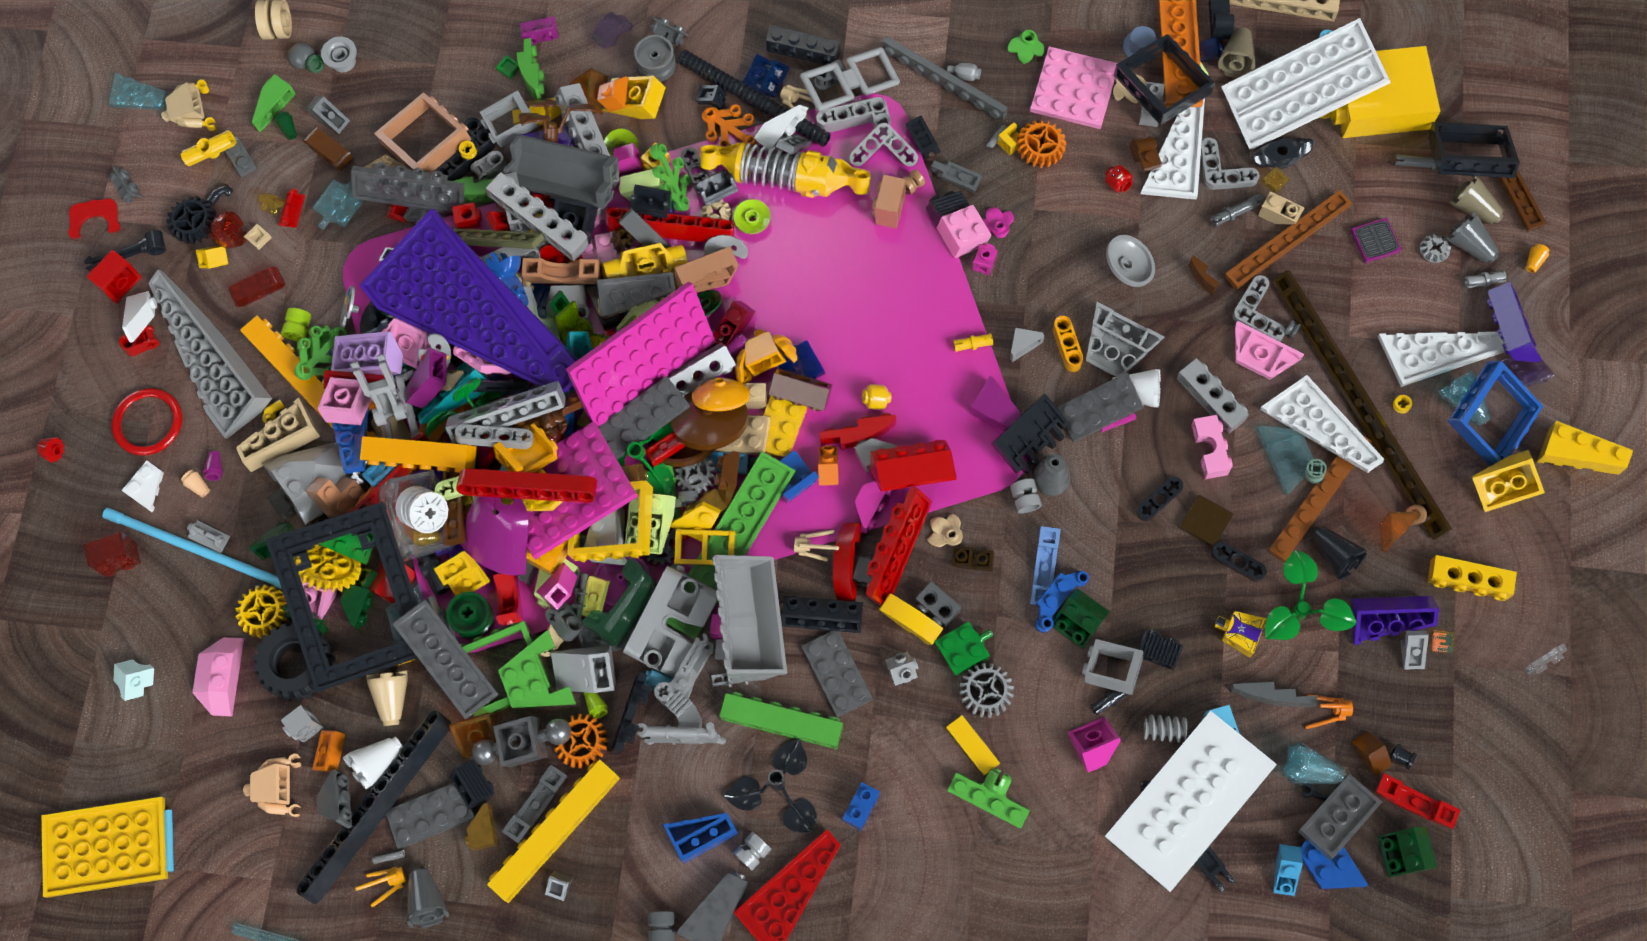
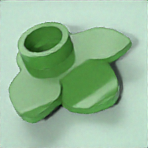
(1025, 48)

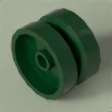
(470, 615)

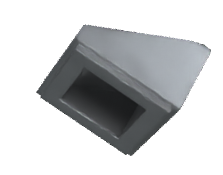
(558, 885)

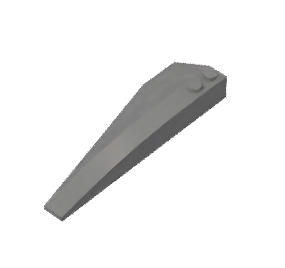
(222, 378)

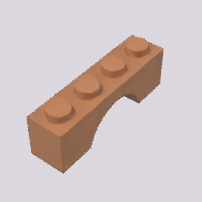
(542, 271)

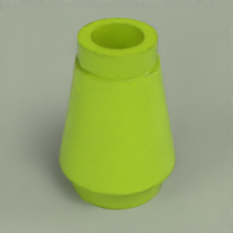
(595, 705)

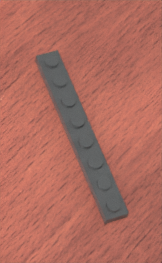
(944, 78)

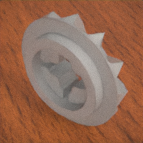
(1435, 255)

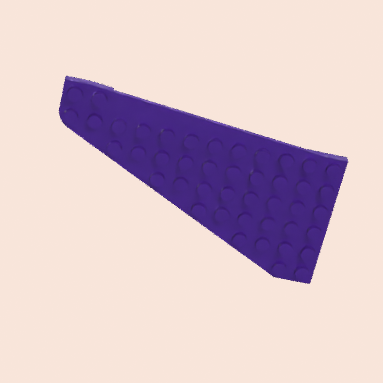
(451, 292)

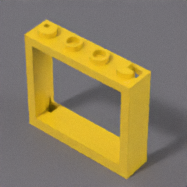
(620, 551)

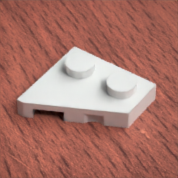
(145, 485)

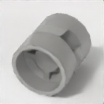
(1025, 496)
(752, 850)

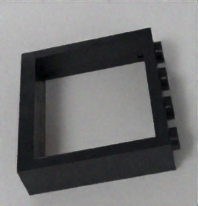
(1145, 97)
(1473, 165)

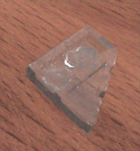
(1540, 664)

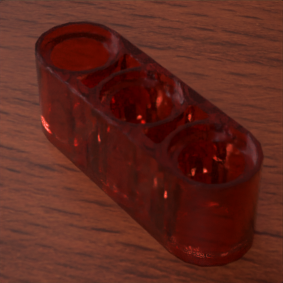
(256, 286)

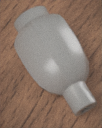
(965, 71)

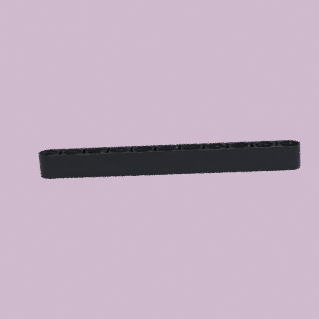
(374, 807)

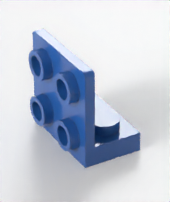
(801, 479)

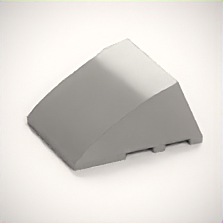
(1118, 341)

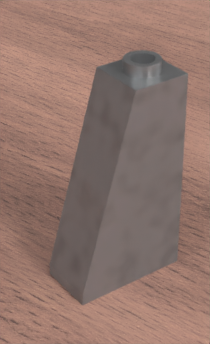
(715, 913)

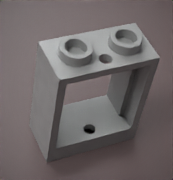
(501, 108)
(1118, 651)

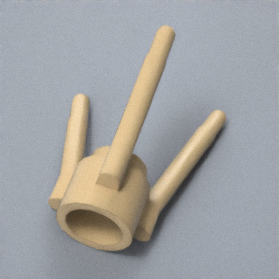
(791, 94)
(803, 544)

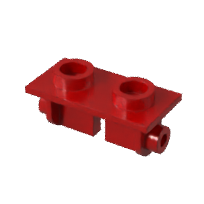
(292, 209)

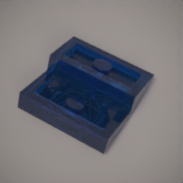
(766, 75)

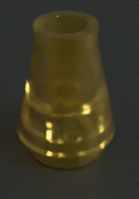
(424, 539)

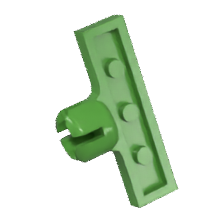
(990, 796)

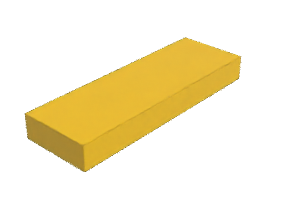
(972, 745)

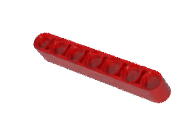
(676, 225)
(527, 485)

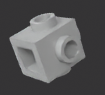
(902, 668)

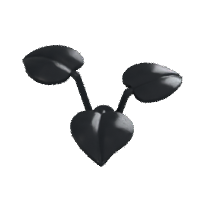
(746, 791)

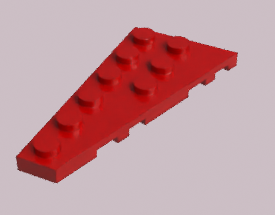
(781, 901)

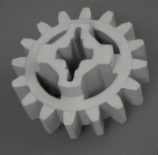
(697, 476)

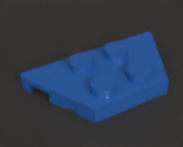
(1328, 874)

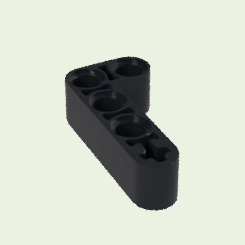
(1220, 19)
(483, 148)

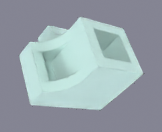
(132, 678)

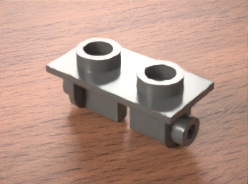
(675, 33)
(122, 179)

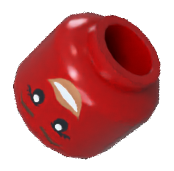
(1118, 178)

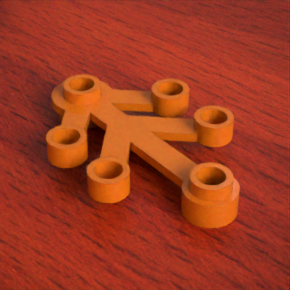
(728, 125)

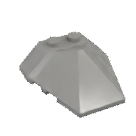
(300, 469)

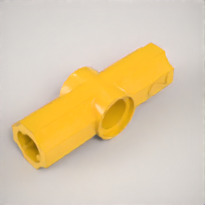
(208, 148)

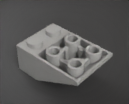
(584, 669)

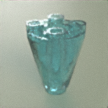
(1457, 390)
(1311, 767)

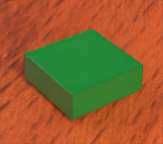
(507, 67)

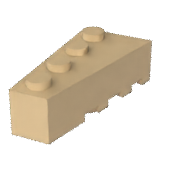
(279, 437)

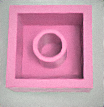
(963, 231)
(343, 402)

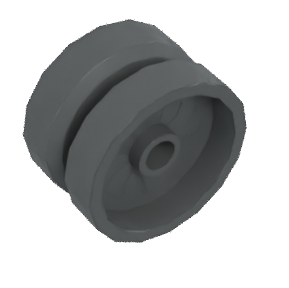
(655, 57)

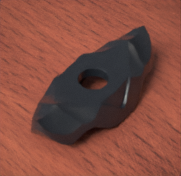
(1296, 149)

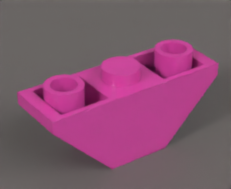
(869, 503)

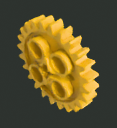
(329, 569)

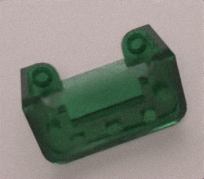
(616, 625)

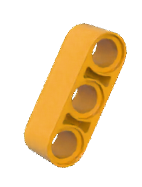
(1067, 335)

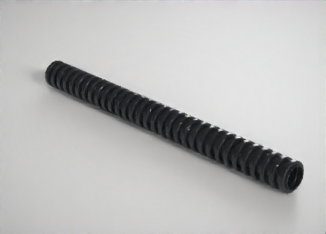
(750, 95)

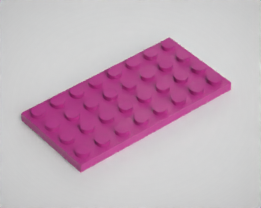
(641, 354)

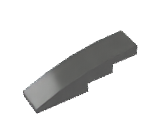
(1266, 693)

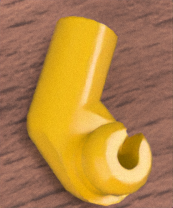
(271, 411)

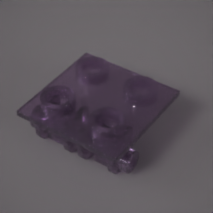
(1529, 372)

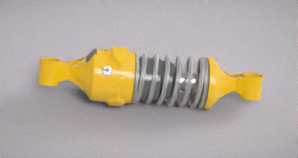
(804, 172)

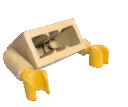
(186, 108)

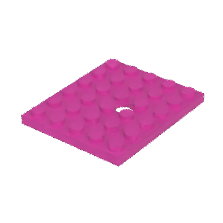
(583, 455)

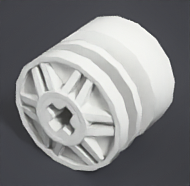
(421, 509)

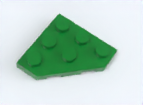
(351, 547)

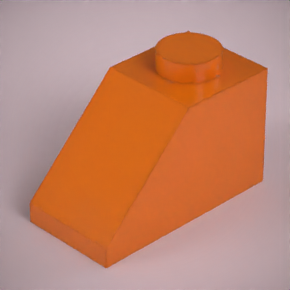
(613, 94)

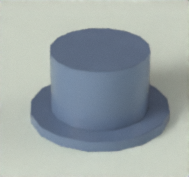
(1138, 39)

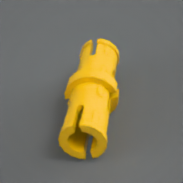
(973, 342)

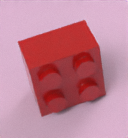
(114, 276)

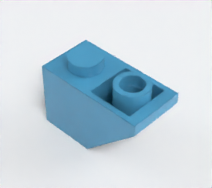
(1287, 869)

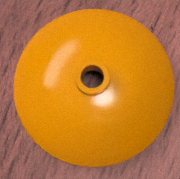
(720, 395)

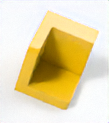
(1008, 139)
(211, 257)

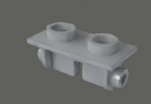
(207, 536)

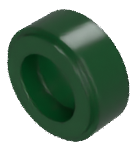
(314, 63)

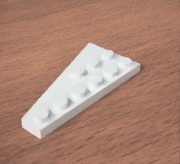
(1179, 158)
(1430, 354)

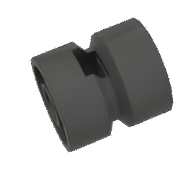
(661, 926)

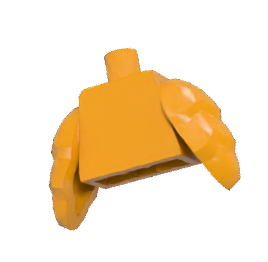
(762, 354)

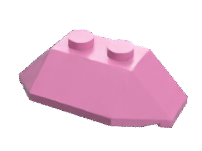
(218, 676)

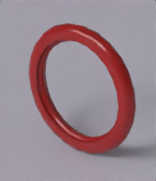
(164, 443)

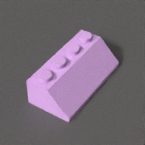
(364, 350)

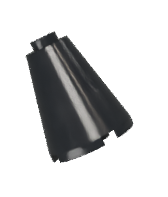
(1338, 551)

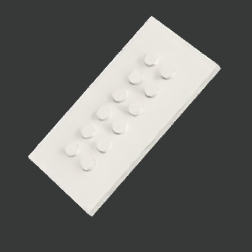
(1305, 84)
(1190, 801)

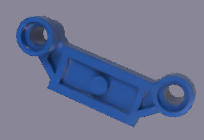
(1055, 596)

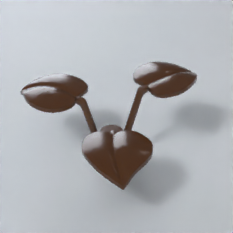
(551, 130)

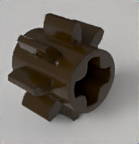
(621, 239)

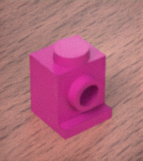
(985, 264)

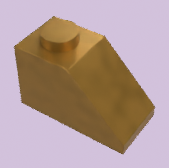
(481, 830)

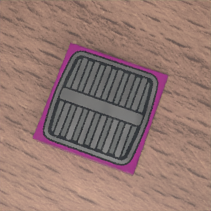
(1376, 240)

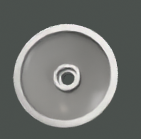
(1130, 261)

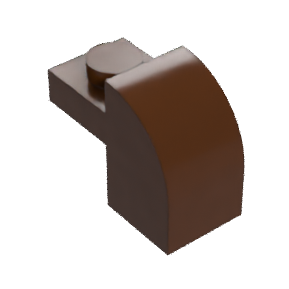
(1145, 152)

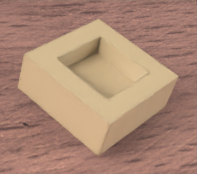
(257, 237)

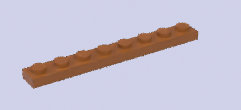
(1288, 239)
(1311, 508)

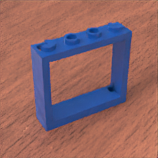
(1474, 396)

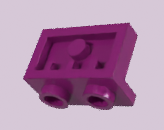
(539, 30)

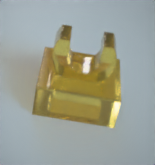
(272, 201)

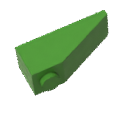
(273, 98)

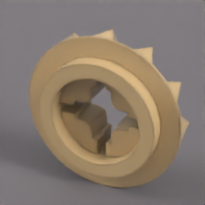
(725, 211)

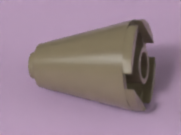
(1238, 54)
(1477, 198)

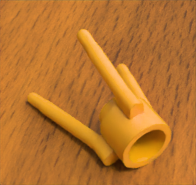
(394, 876)

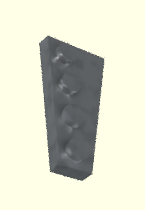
(628, 292)

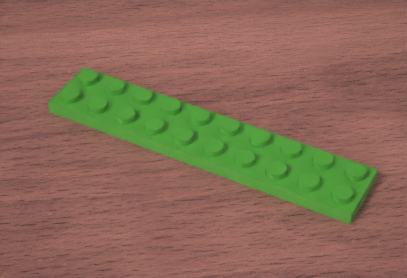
(744, 515)

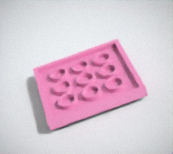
(1074, 87)

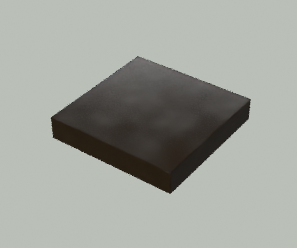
(1206, 520)

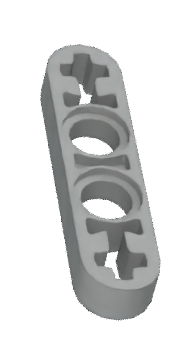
(494, 433)

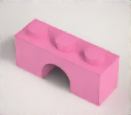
(1209, 430)

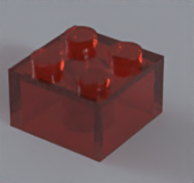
(112, 554)

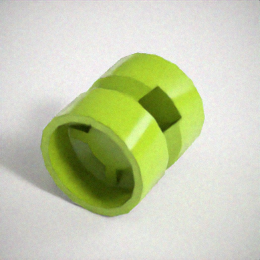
(295, 324)

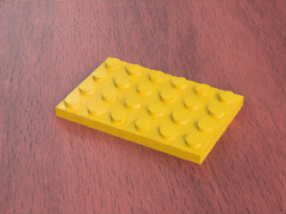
(103, 847)

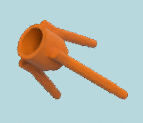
(1340, 707)

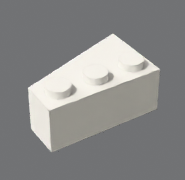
(608, 532)

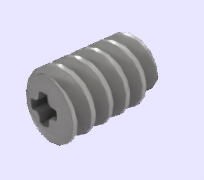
(1165, 728)

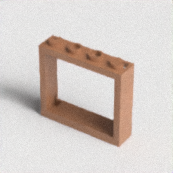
(409, 114)

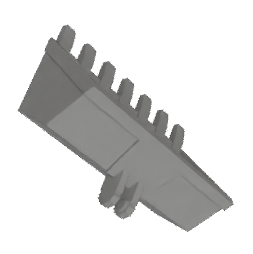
(749, 617)

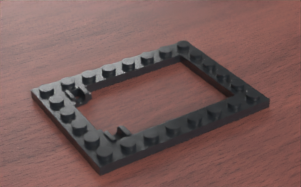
(296, 544)

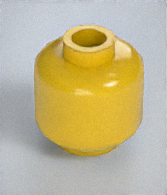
(876, 396)

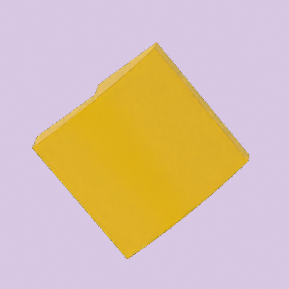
(461, 574)

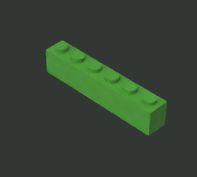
(781, 721)

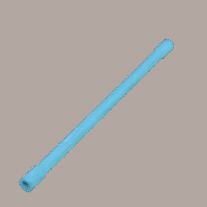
(120, 518)

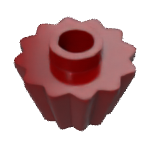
(51, 449)

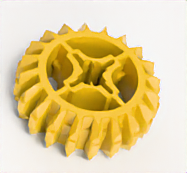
(257, 597)

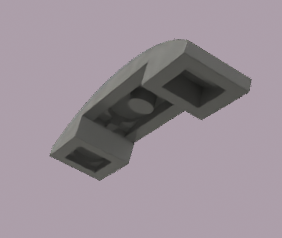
(535, 805)

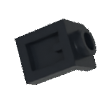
(711, 96)

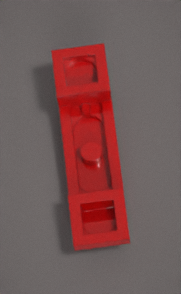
(844, 561)
(1416, 802)

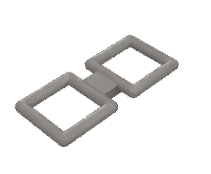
(850, 79)

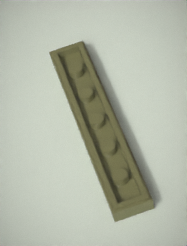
(496, 238)

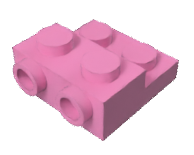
(601, 249)

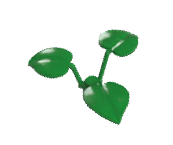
(462, 392)
(659, 472)
(1284, 625)

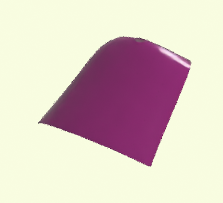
(499, 539)

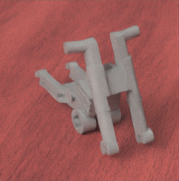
(388, 398)
(676, 698)

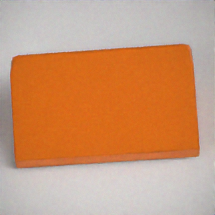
(328, 751)

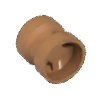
(913, 181)

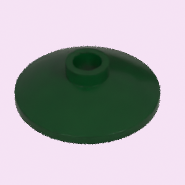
(710, 301)

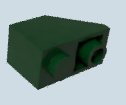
(356, 604)

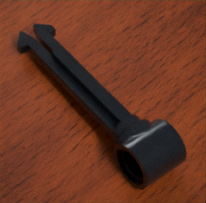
(152, 243)

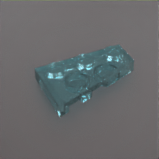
(135, 95)

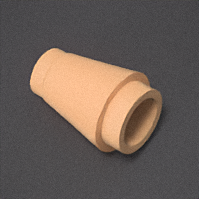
(195, 483)

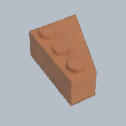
(708, 271)

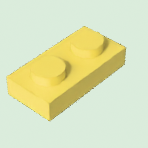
(596, 596)

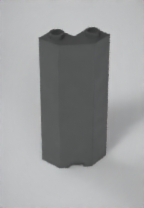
(563, 170)

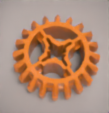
(1052, 145)
(585, 733)

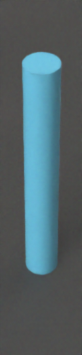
(169, 840)

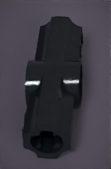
(427, 564)

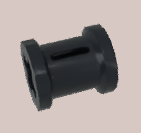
(1403, 756)

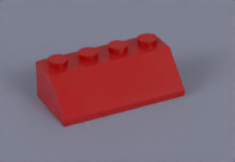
(912, 465)

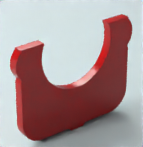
(94, 208)

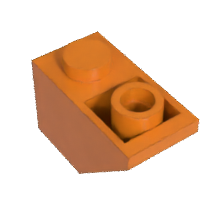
(828, 465)

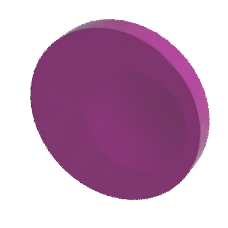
(617, 583)

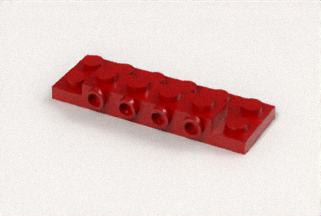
(896, 544)

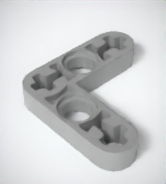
(887, 140)
(1217, 173)
(1249, 310)

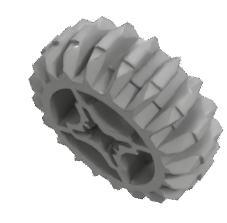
(995, 674)

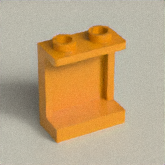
(528, 460)

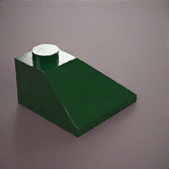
(260, 546)

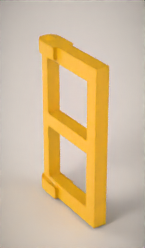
(678, 545)

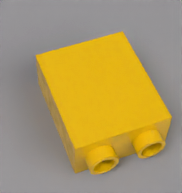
(1402, 105)

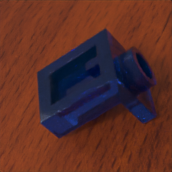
(1210, 49)

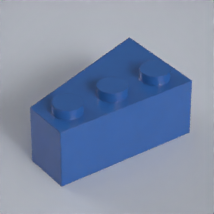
(700, 835)

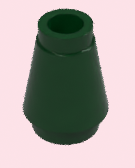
(286, 125)

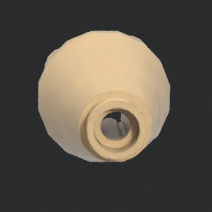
(388, 695)

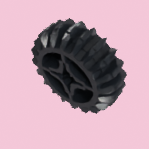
(184, 215)

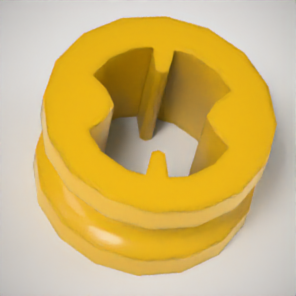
(462, 149)
(1397, 408)

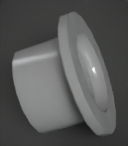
(339, 54)

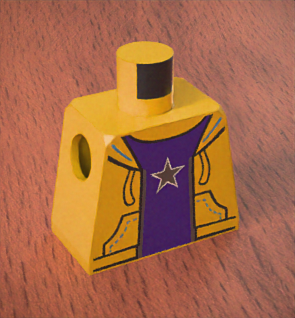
(1241, 631)

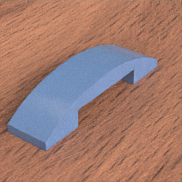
(1045, 561)

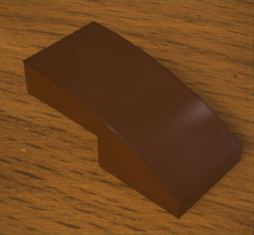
(1199, 271)

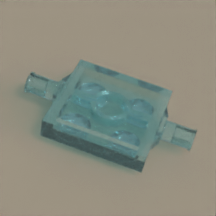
(337, 204)

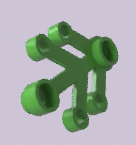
(671, 178)
(318, 354)

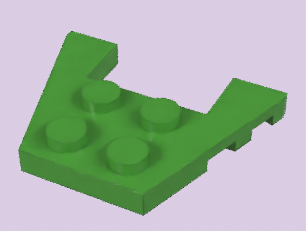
(525, 680)

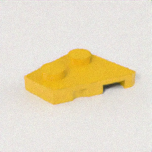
(699, 518)

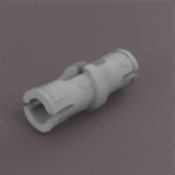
(1485, 279)

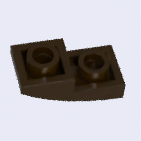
(973, 559)

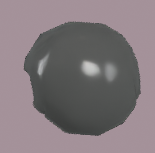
(298, 54)

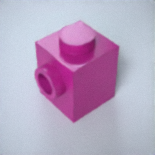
(628, 158)

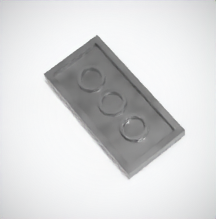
(1101, 407)
(837, 673)
(428, 816)
(1340, 817)

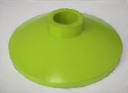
(619, 137)
(752, 209)

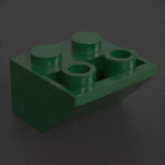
(1080, 618)
(1407, 851)

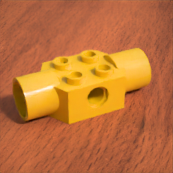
(645, 261)

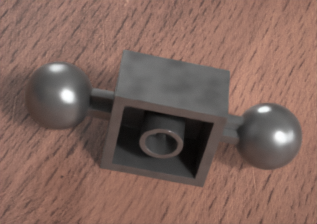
(532, 739)

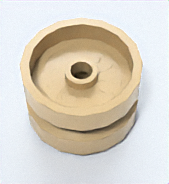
(273, 19)

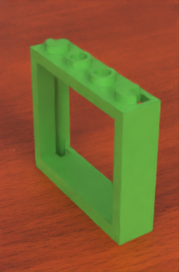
(495, 636)

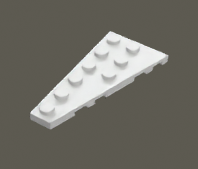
(1317, 418)

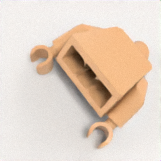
(272, 786)

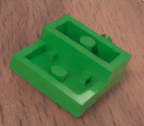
(963, 648)

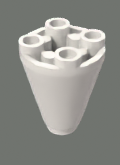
(372, 760)

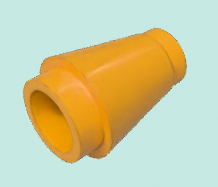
(1536, 258)

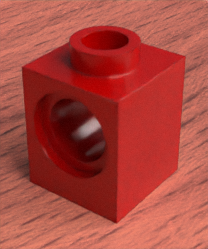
(462, 211)

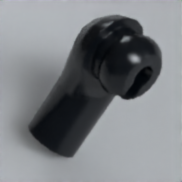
(217, 192)

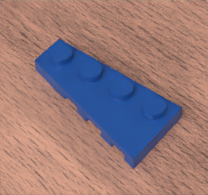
(349, 443)

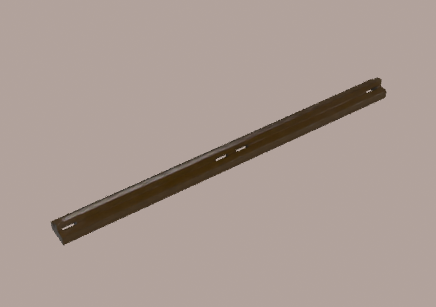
(1373, 422)

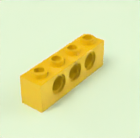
(1503, 579)

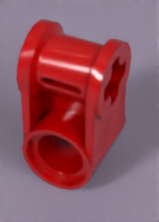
(141, 343)

